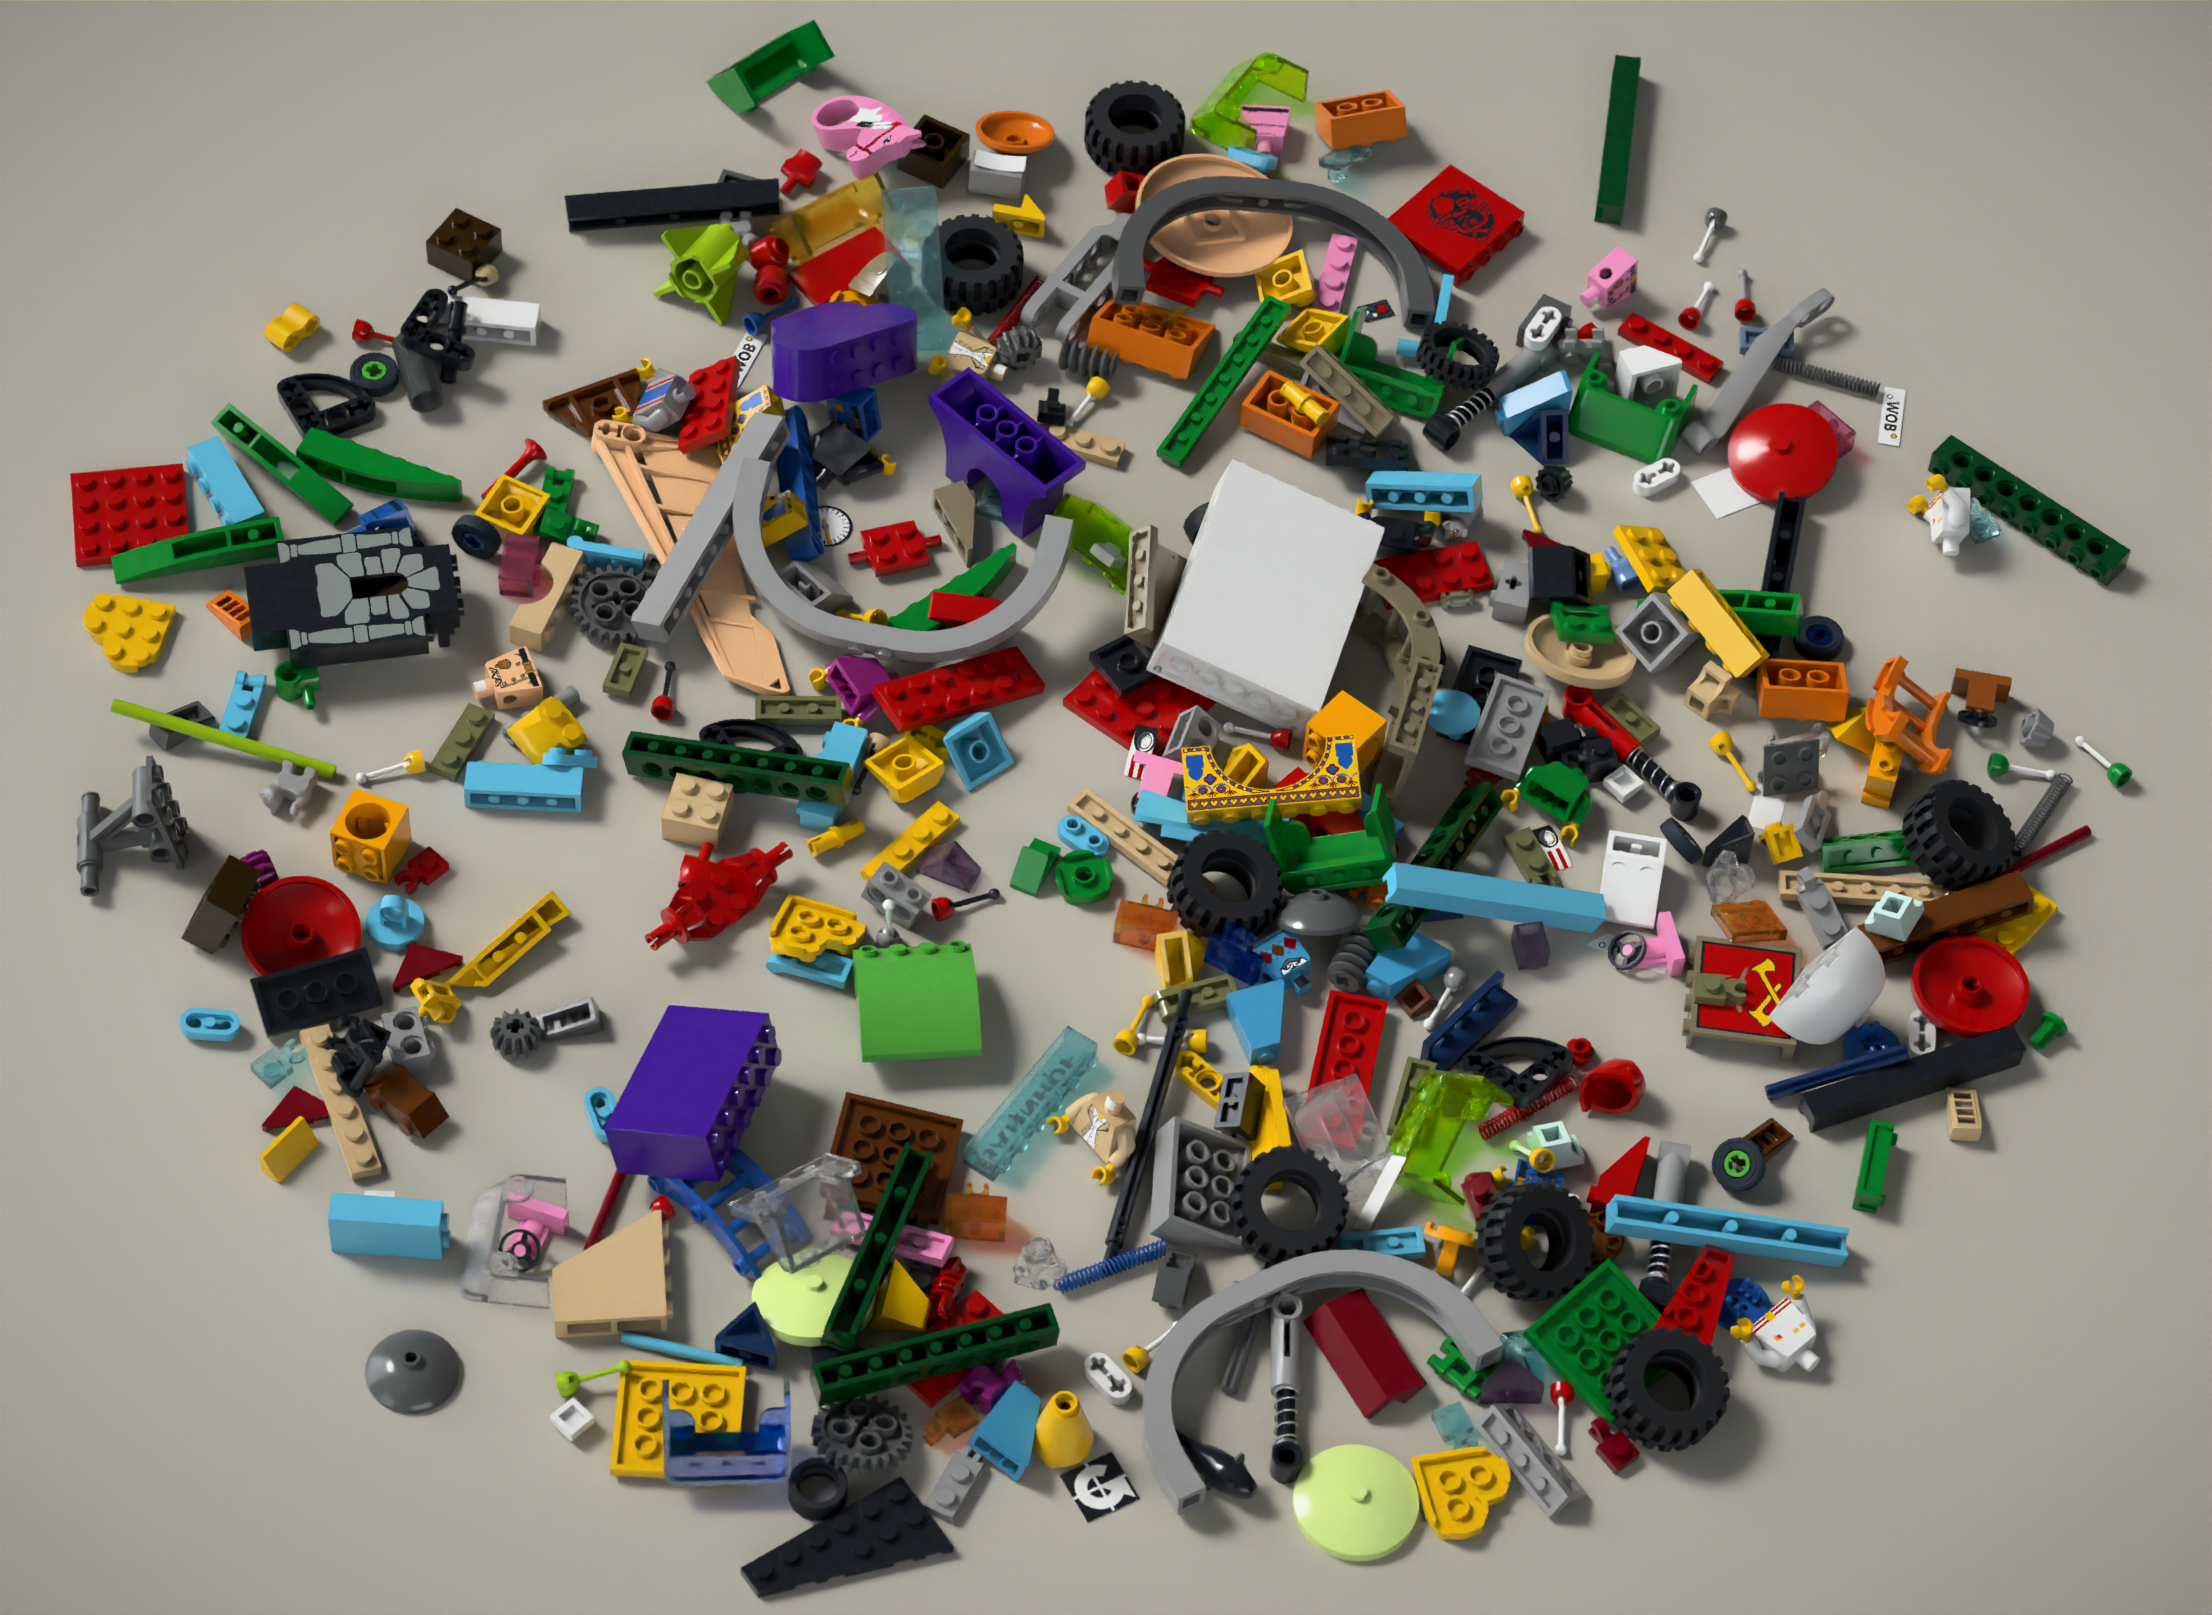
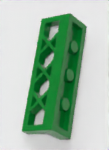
(1864, 852)

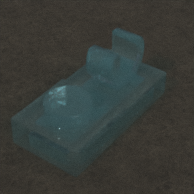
(1339, 161)

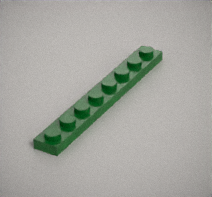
(1223, 381)

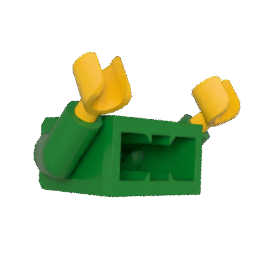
(1556, 791)

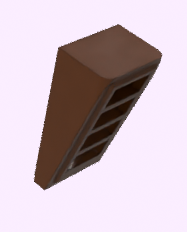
(1766, 1142)

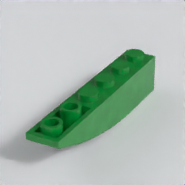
(281, 463)
(374, 470)
(200, 550)
(978, 581)
(1765, 611)

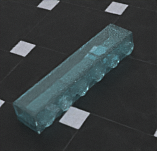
(1030, 1104)

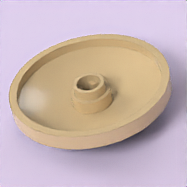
(1578, 662)

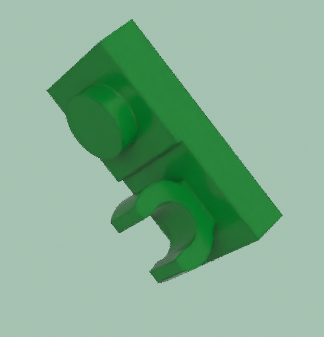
(560, 526)

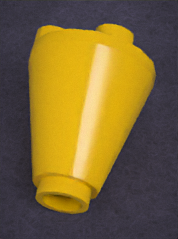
(1062, 1432)

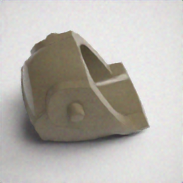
(872, 278)

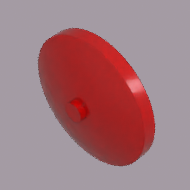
(1783, 451)
(298, 924)
(1969, 986)

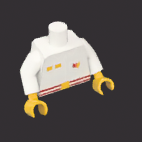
(1946, 513)
(1783, 1333)

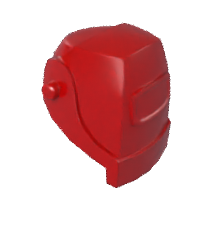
(1612, 1087)

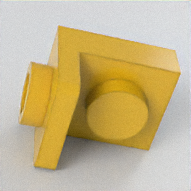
(1781, 843)

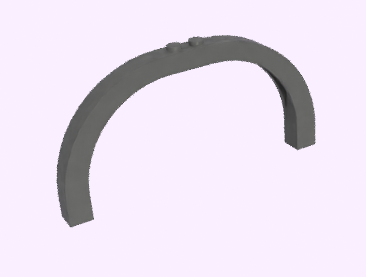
(1275, 197)

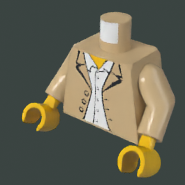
(968, 350)
(1105, 1126)

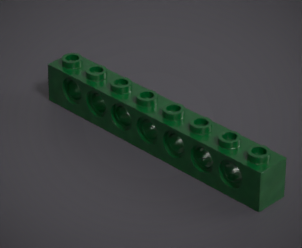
(2030, 510)
(745, 768)
(1444, 849)
(934, 1354)

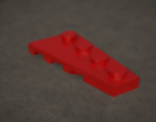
(1700, 1295)

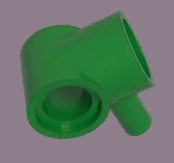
(297, 683)

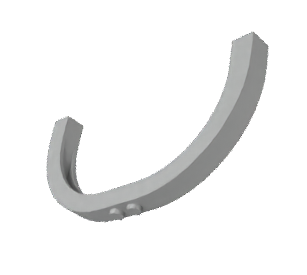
(882, 640)
(1298, 1275)

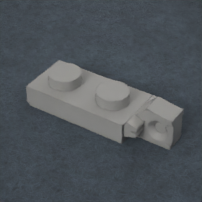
(1813, 821)
(1819, 908)

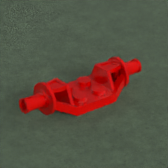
(718, 897)

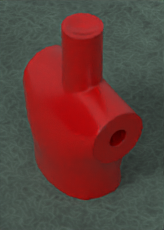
(800, 170)
(694, 866)

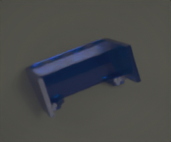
(727, 1457)

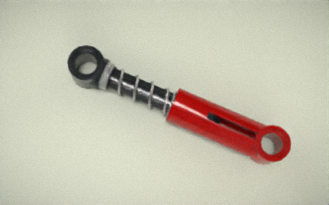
(1582, 709)

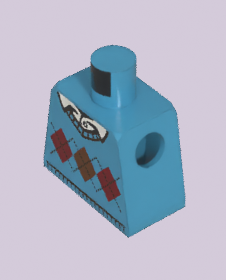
(1285, 960)

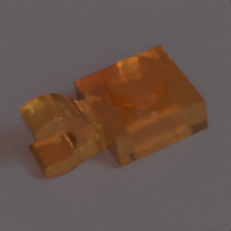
(951, 1418)

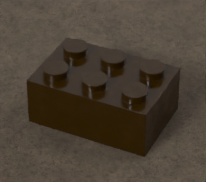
(222, 905)

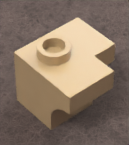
(1712, 693)

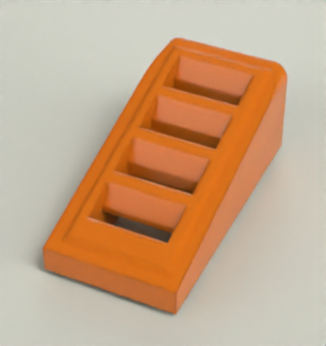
(239, 629)

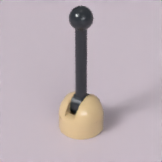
(481, 275)
(875, 743)

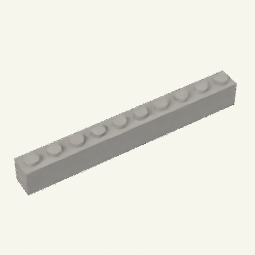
(705, 534)

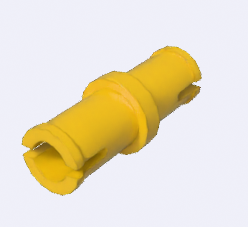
(1305, 403)
(835, 837)

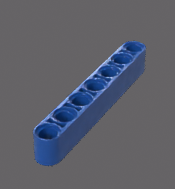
(797, 475)

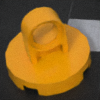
(1452, 1240)

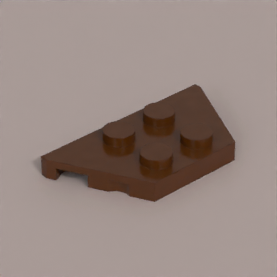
(595, 401)

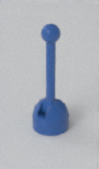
(756, 322)

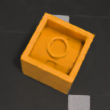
(1343, 717)
(376, 818)

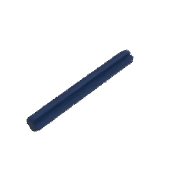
(1836, 1072)

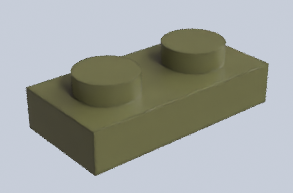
(625, 670)
(1632, 718)

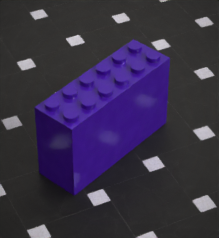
(693, 1093)

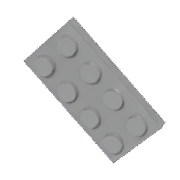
(1507, 727)

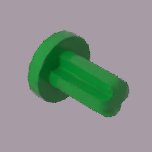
(2052, 1026)

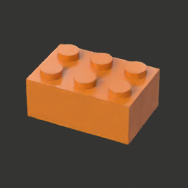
(1360, 119)
(1277, 419)
(1802, 690)

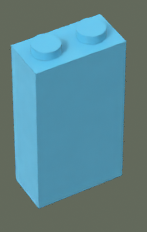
(388, 1226)

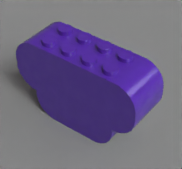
(841, 349)

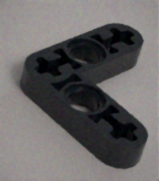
(426, 335)

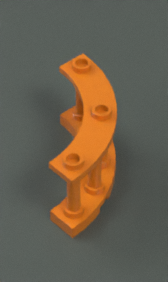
(1888, 718)

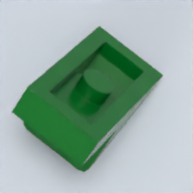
(1034, 866)

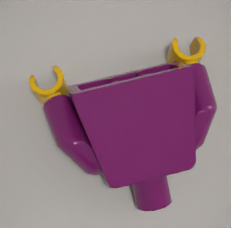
(853, 683)

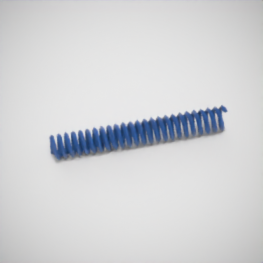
(1128, 1262)

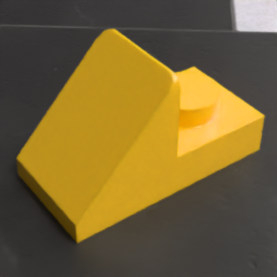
(1024, 220)

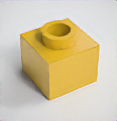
(1599, 572)

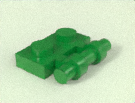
(1445, 1369)

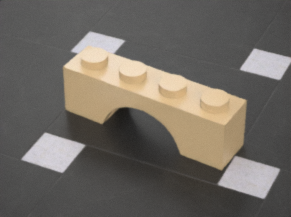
(535, 622)

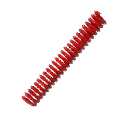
(993, 340)
(1489, 1124)

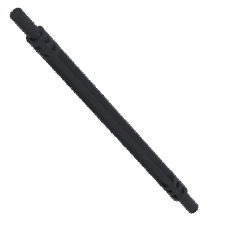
(1147, 1128)

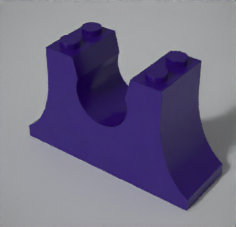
(998, 440)

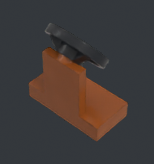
(1981, 693)

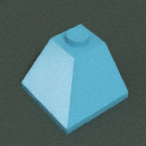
(977, 748)

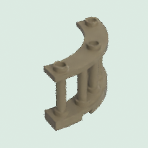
(1398, 652)

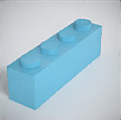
(223, 483)
(1424, 491)
(842, 744)
(524, 786)

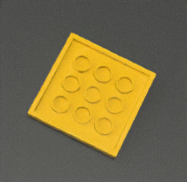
(705, 1390)

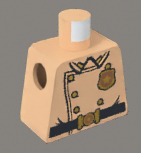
(511, 681)

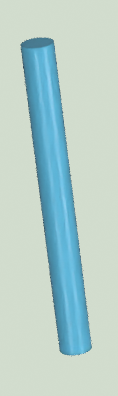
(679, 1350)

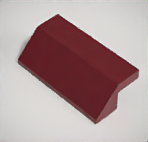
(1364, 1352)

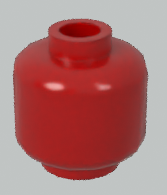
(769, 251)
(770, 285)

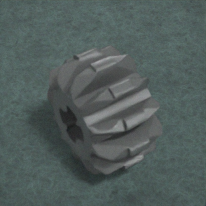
(1019, 347)
(515, 1034)

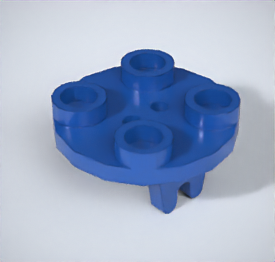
(1867, 1037)
(1748, 1296)

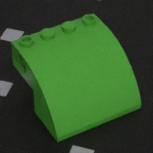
(917, 1002)

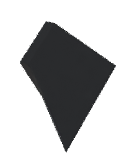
(1735, 838)

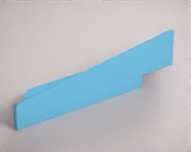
(1172, 816)

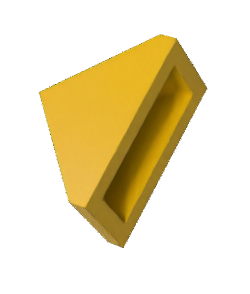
(1854, 731)
(1247, 766)
(1179, 957)
(900, 1303)

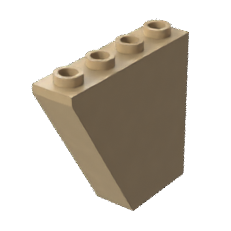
(616, 1284)

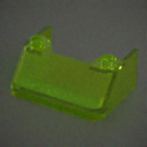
(1219, 113)
(1432, 1126)

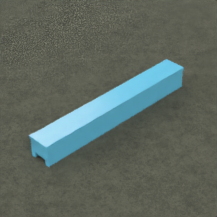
(1494, 897)
(1726, 1230)

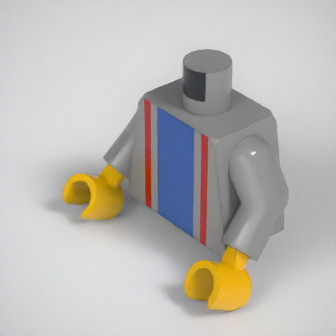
(661, 402)

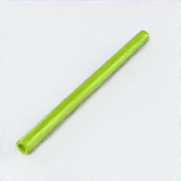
(220, 737)

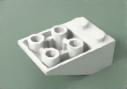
(1632, 878)

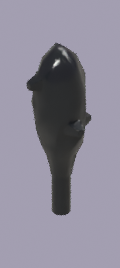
(1219, 1468)

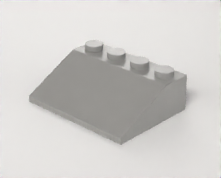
(1194, 1184)

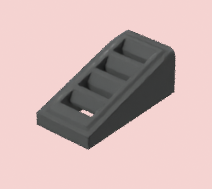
(167, 738)
(581, 1028)

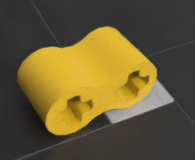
(291, 327)

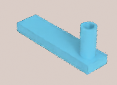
(1409, 347)

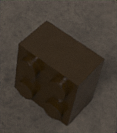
(941, 157)
(463, 244)

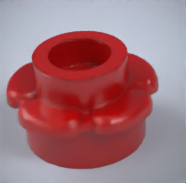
(1581, 1057)

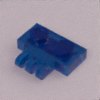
(1234, 954)

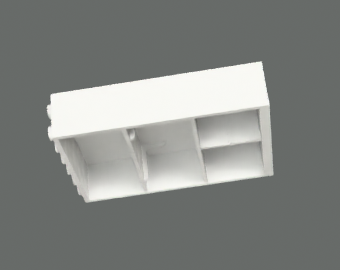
(1266, 599)

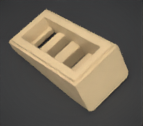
(1963, 1131)

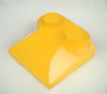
(1288, 280)
(1314, 328)
(513, 506)
(545, 728)
(906, 769)

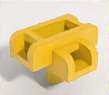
(436, 1000)

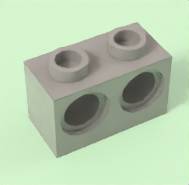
(1192, 729)
(907, 895)
(409, 1041)

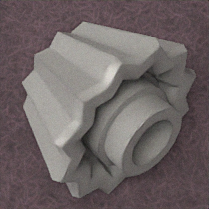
(2036, 729)

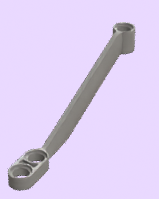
(1716, 423)

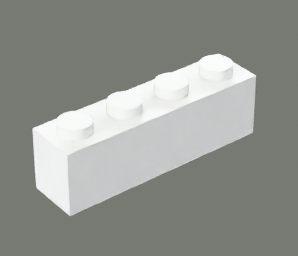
(496, 320)

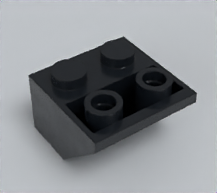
(1559, 575)

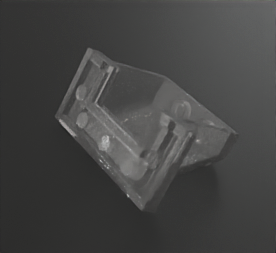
(1342, 1128)
(806, 1211)

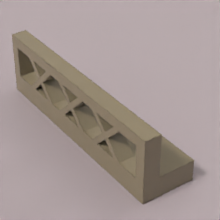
(1349, 390)

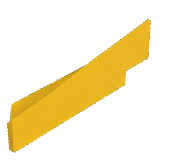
(511, 943)
(1273, 1123)

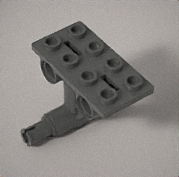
(155, 826)

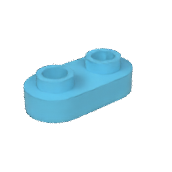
(1261, 161)
(558, 757)
(1082, 836)
(211, 1024)
(599, 1116)

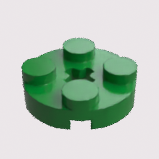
(1082, 891)

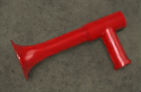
(532, 452)

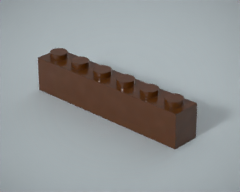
(1960, 914)

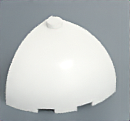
(1833, 991)

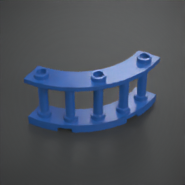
(747, 1175)

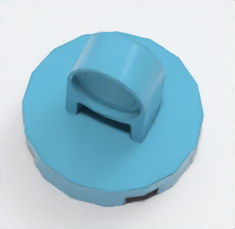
(395, 923)

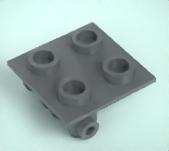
(1790, 767)

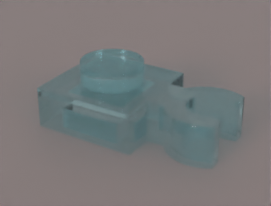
(1982, 524)
(275, 1065)
(1454, 1425)

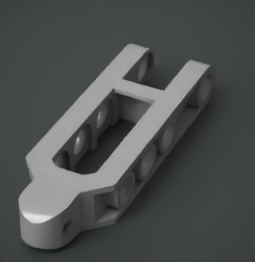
(1059, 291)

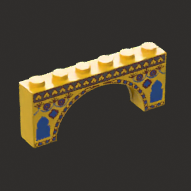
(784, 511)
(1328, 788)

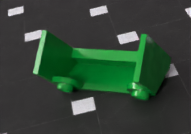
(771, 67)
(1391, 384)
(1624, 424)
(1334, 859)

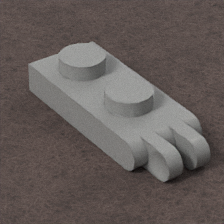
(955, 1485)

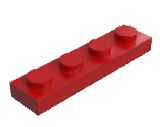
(1694, 360)

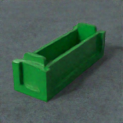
(1873, 1166)

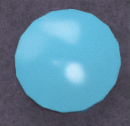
(1453, 713)

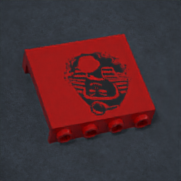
(1458, 222)

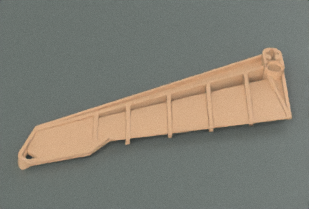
(734, 638)

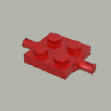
(1179, 283)
(894, 548)

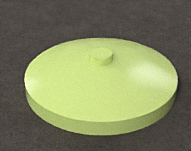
(801, 1302)
(1355, 1502)

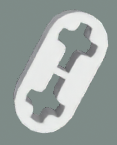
(1546, 330)
(1654, 474)
(1914, 1034)
(1111, 1375)

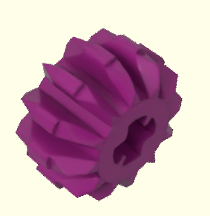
(262, 862)

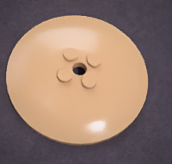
(1241, 240)

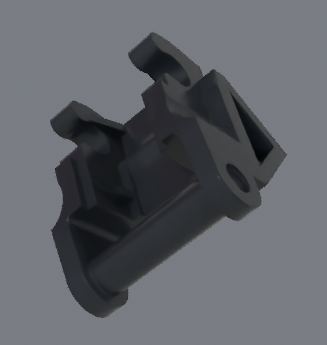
(357, 1052)

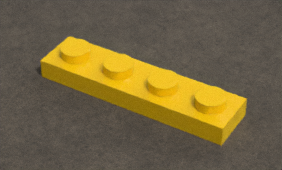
(915, 840)

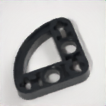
(322, 420)
(750, 728)
(1524, 1084)

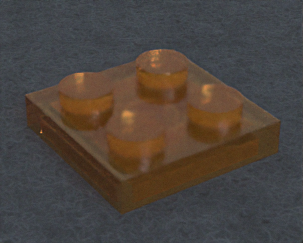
(1748, 921)

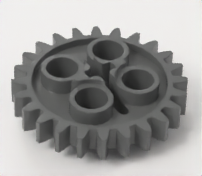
(613, 604)
(844, 1434)

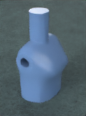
(1622, 572)

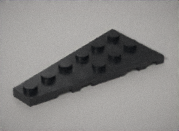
(857, 1540)

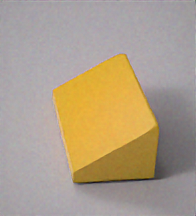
(288, 1150)

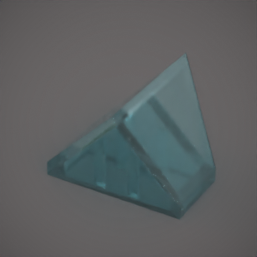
(1523, 1352)

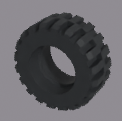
(1133, 105)
(984, 241)
(1975, 818)
(1233, 856)
(1304, 1171)
(1567, 1237)
(1692, 1364)

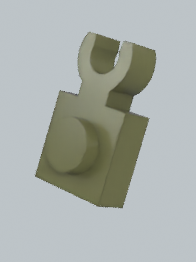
(1714, 989)

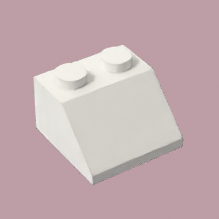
(1646, 375)

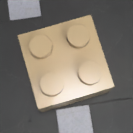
(697, 810)

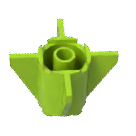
(705, 265)

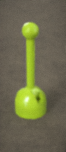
(569, 1382)

